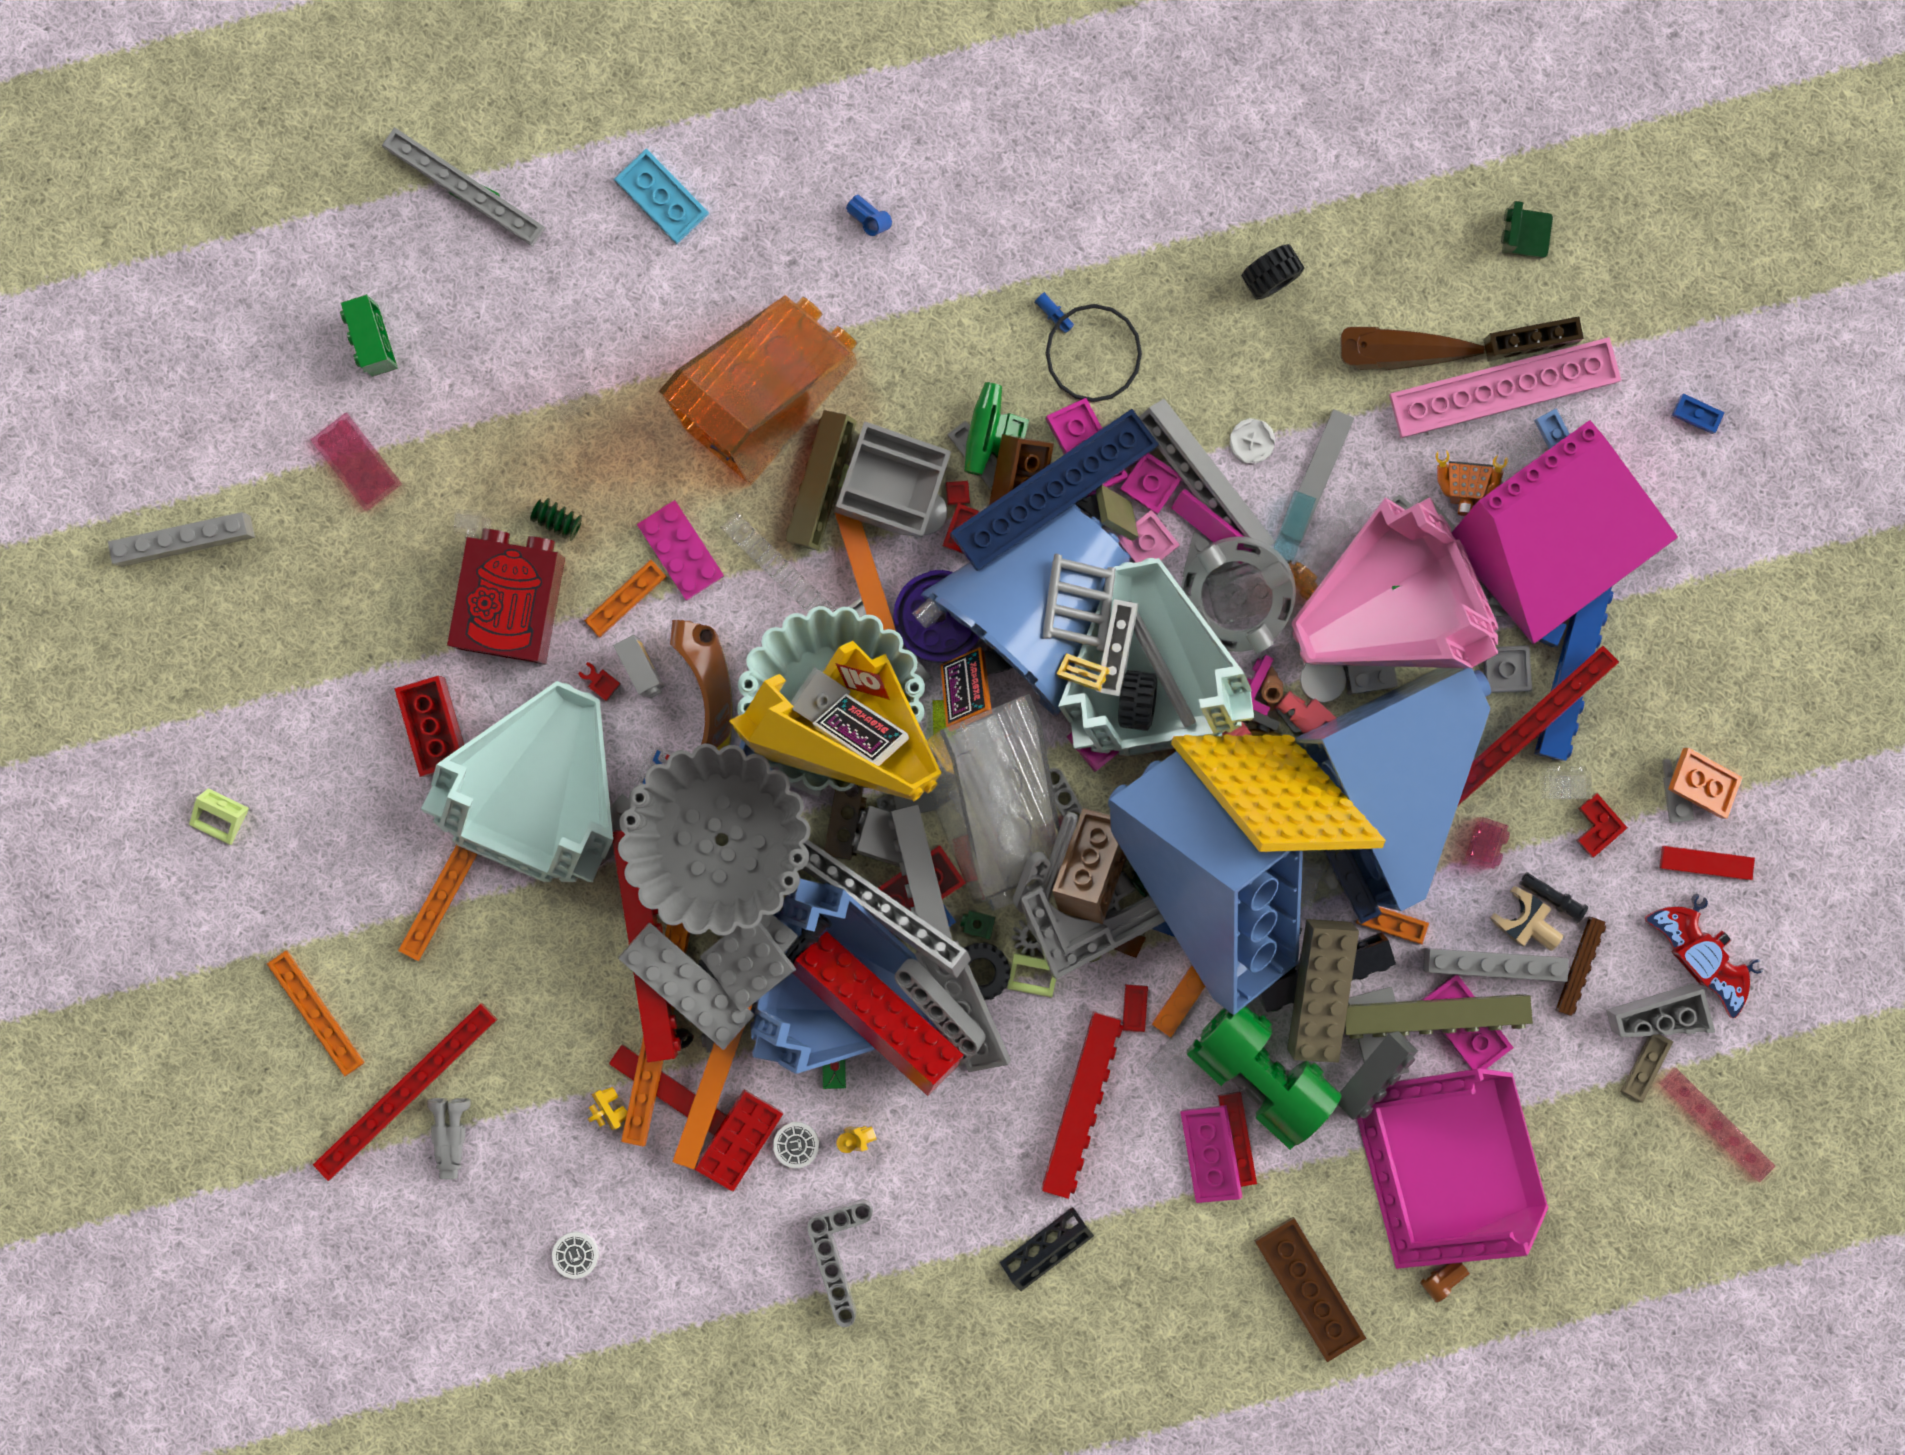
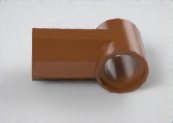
(1442, 1281)

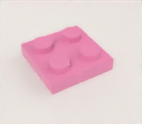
(1152, 540)

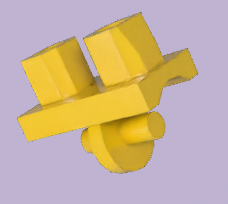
(612, 1117)
(855, 1139)

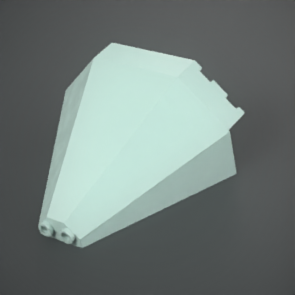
(1194, 655)
(531, 789)

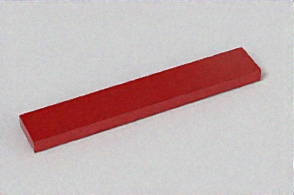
(668, 1089)

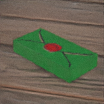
(834, 1075)

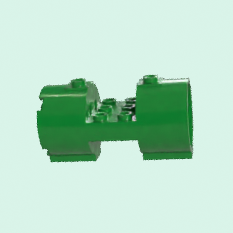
(1294, 1101)

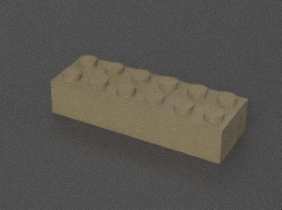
(1322, 990)

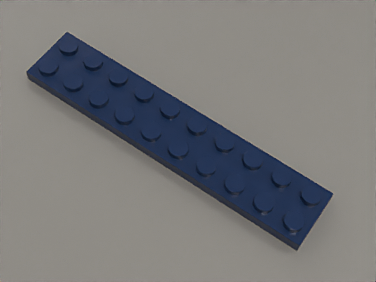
(1054, 489)

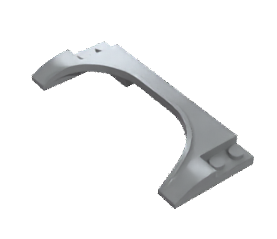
(1073, 941)

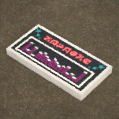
(860, 730)

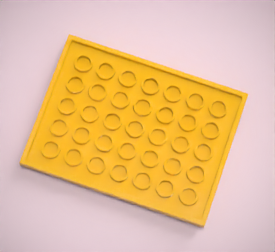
(1277, 793)

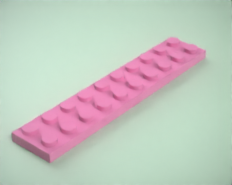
(1505, 387)

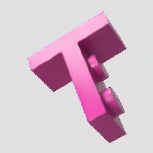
(1261, 668)

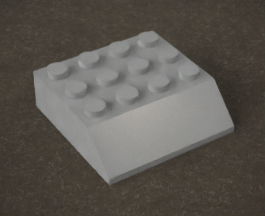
(892, 481)

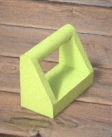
(221, 807)
(1029, 988)

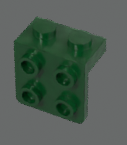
(1526, 231)

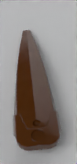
(1397, 349)

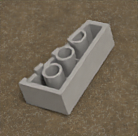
(1664, 1013)

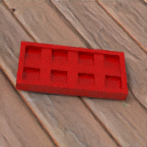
(738, 1140)

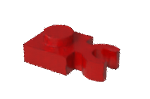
(602, 683)

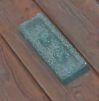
(1294, 525)

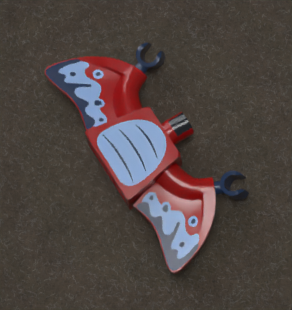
(1704, 954)

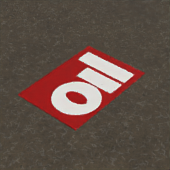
(862, 681)

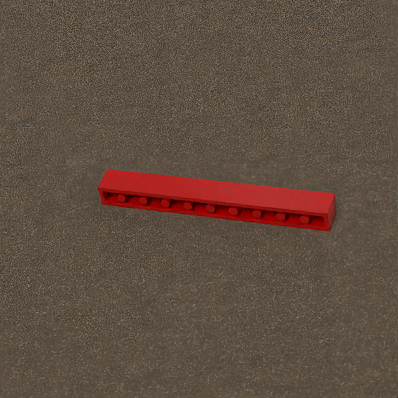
(655, 1012)

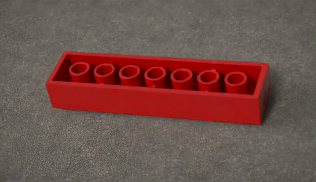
(877, 1013)

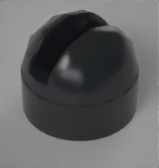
(683, 1033)

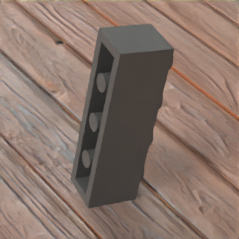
(1376, 1075)

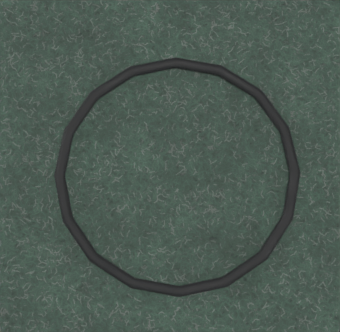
(1050, 342)

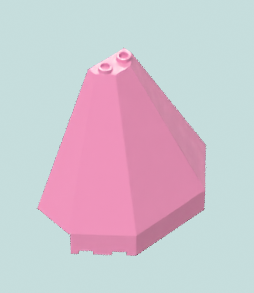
(1427, 622)

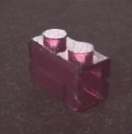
(1487, 843)

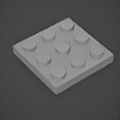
(747, 964)

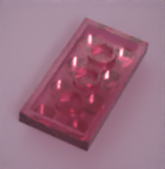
(356, 461)

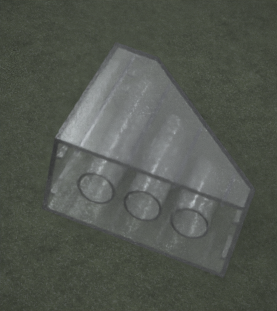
(995, 797)

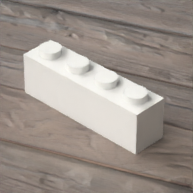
(1118, 645)

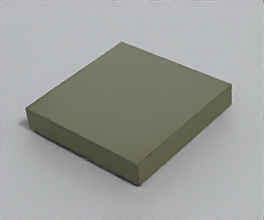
(1116, 513)

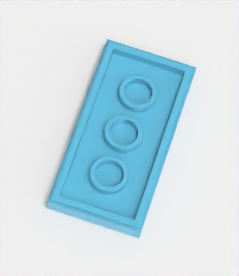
(661, 196)

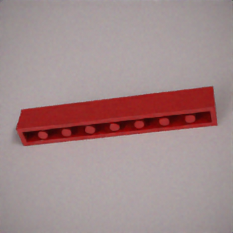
(1081, 1104)

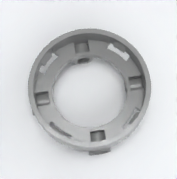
(1275, 573)

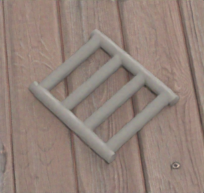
(1052, 608)

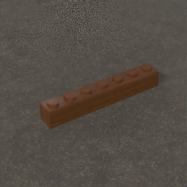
(1581, 966)

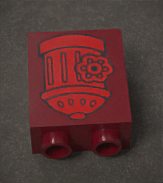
(507, 597)

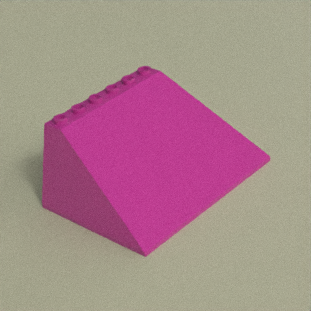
(1562, 532)
(1454, 1169)

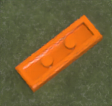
(1398, 925)

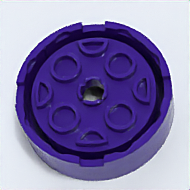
(938, 642)

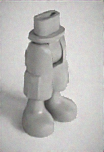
(448, 1139)

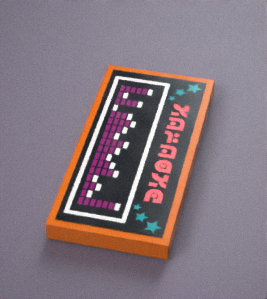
(965, 687)

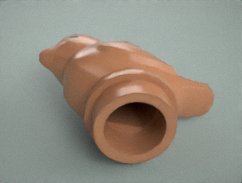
(1271, 688)

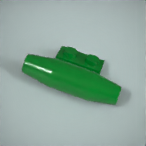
(987, 429)

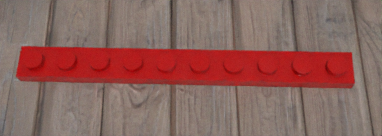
(1538, 719)
(405, 1092)

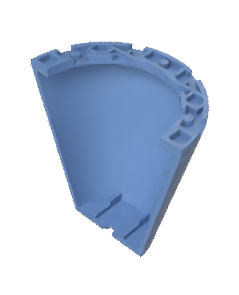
(1010, 594)

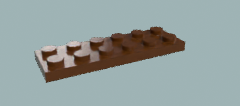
(1310, 1289)

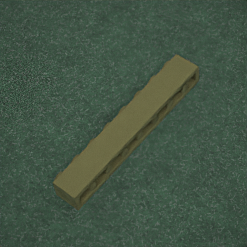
(1438, 1014)

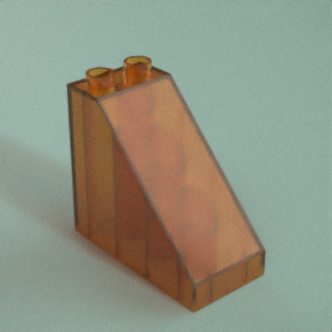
(760, 384)

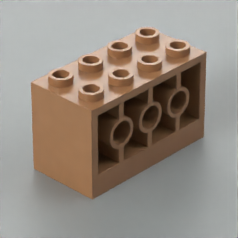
(1089, 869)

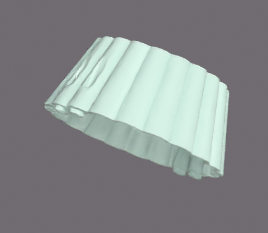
(811, 643)

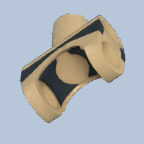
(1530, 922)

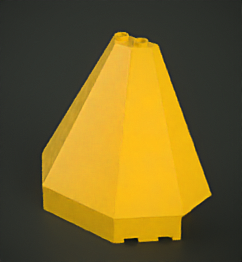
(790, 739)

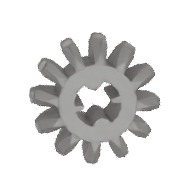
(1022, 936)

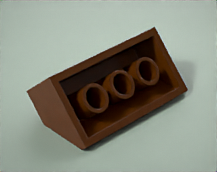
(1017, 462)

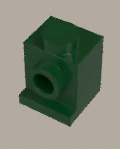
(987, 924)

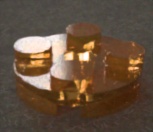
(1305, 578)

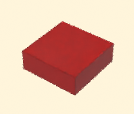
(957, 492)

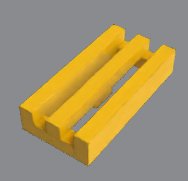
(1081, 681)

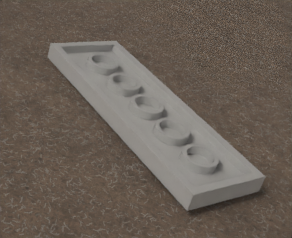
(685, 985)
(968, 996)

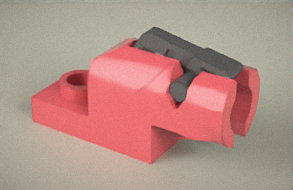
(1302, 717)

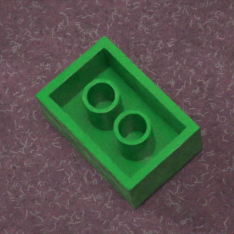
(368, 335)

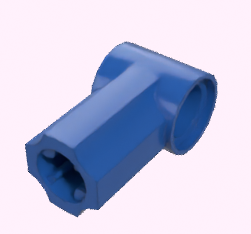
(873, 221)

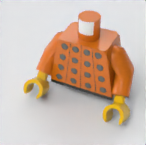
(1467, 482)

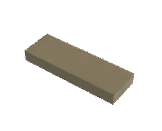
(1646, 1067)

